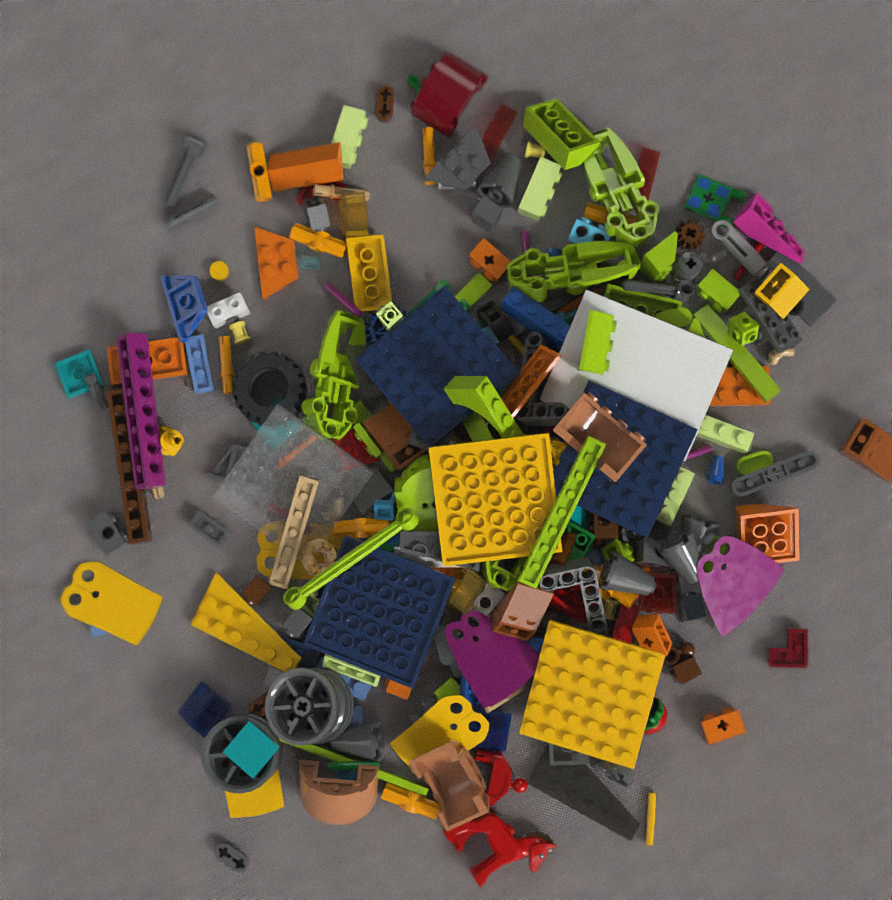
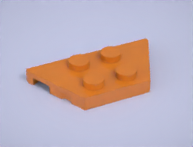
(275, 261)

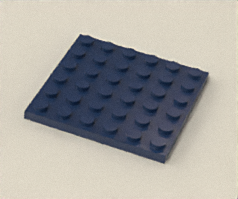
(424, 355)
(644, 485)
(380, 613)

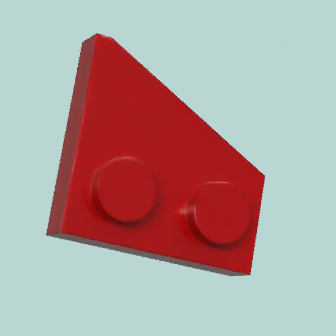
(355, 448)

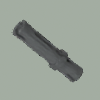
(190, 212)

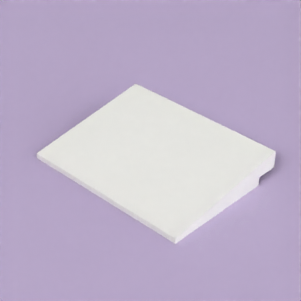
(647, 363)

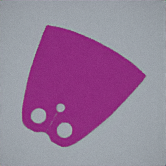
(741, 587)
(495, 663)

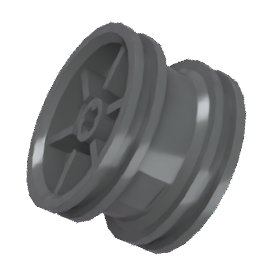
(338, 705)
(229, 777)

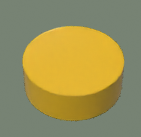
(219, 271)

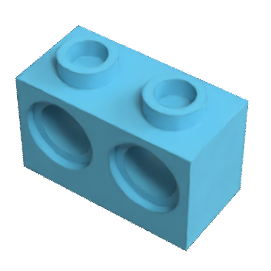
(591, 231)

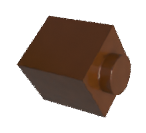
(256, 591)
(685, 670)

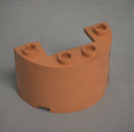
(591, 420)
(454, 783)
(337, 799)

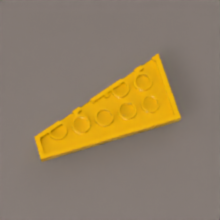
(234, 621)

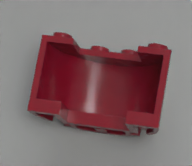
(447, 93)

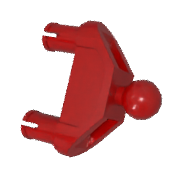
(501, 776)

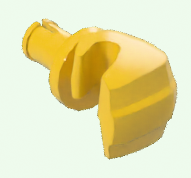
(170, 440)

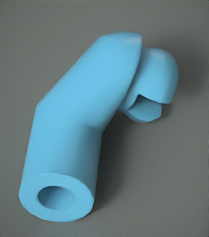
(569, 317)

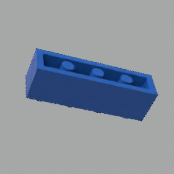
(535, 317)

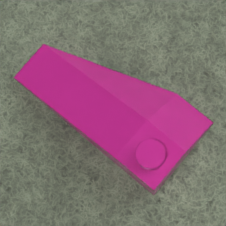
(760, 224)

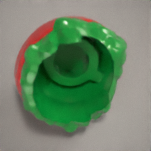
(657, 717)

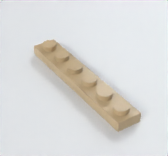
(294, 531)

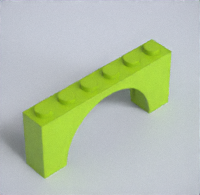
(481, 396)

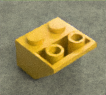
(781, 290)

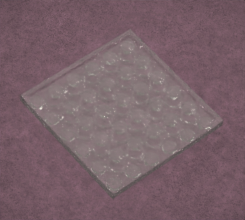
(268, 472)

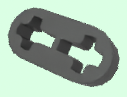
(229, 861)

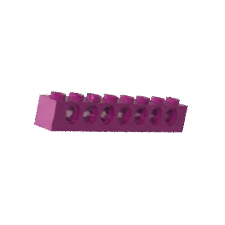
(141, 411)

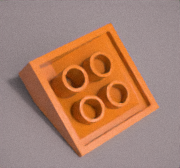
(770, 530)

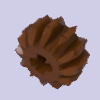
(689, 241)

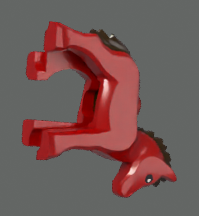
(503, 844)

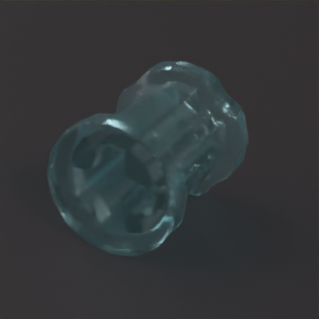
(310, 262)

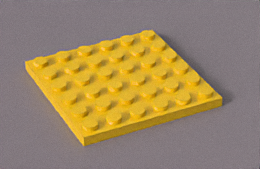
(492, 497)
(592, 693)

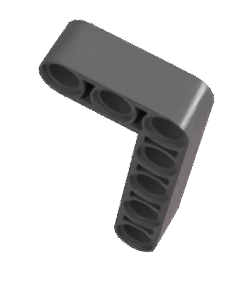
(533, 406)
(585, 579)

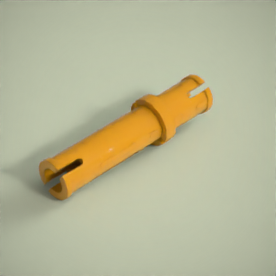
(429, 152)
(226, 364)

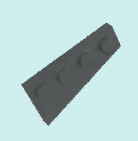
(426, 544)

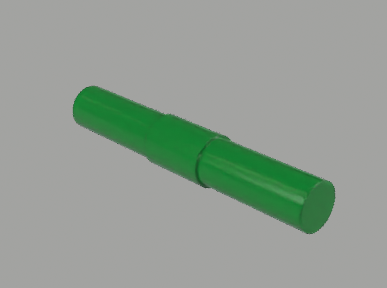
(350, 765)

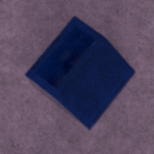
(204, 709)
(498, 730)

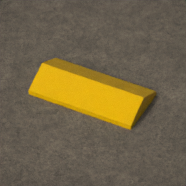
(369, 272)

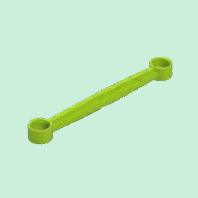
(351, 558)

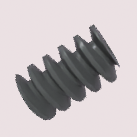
(688, 267)

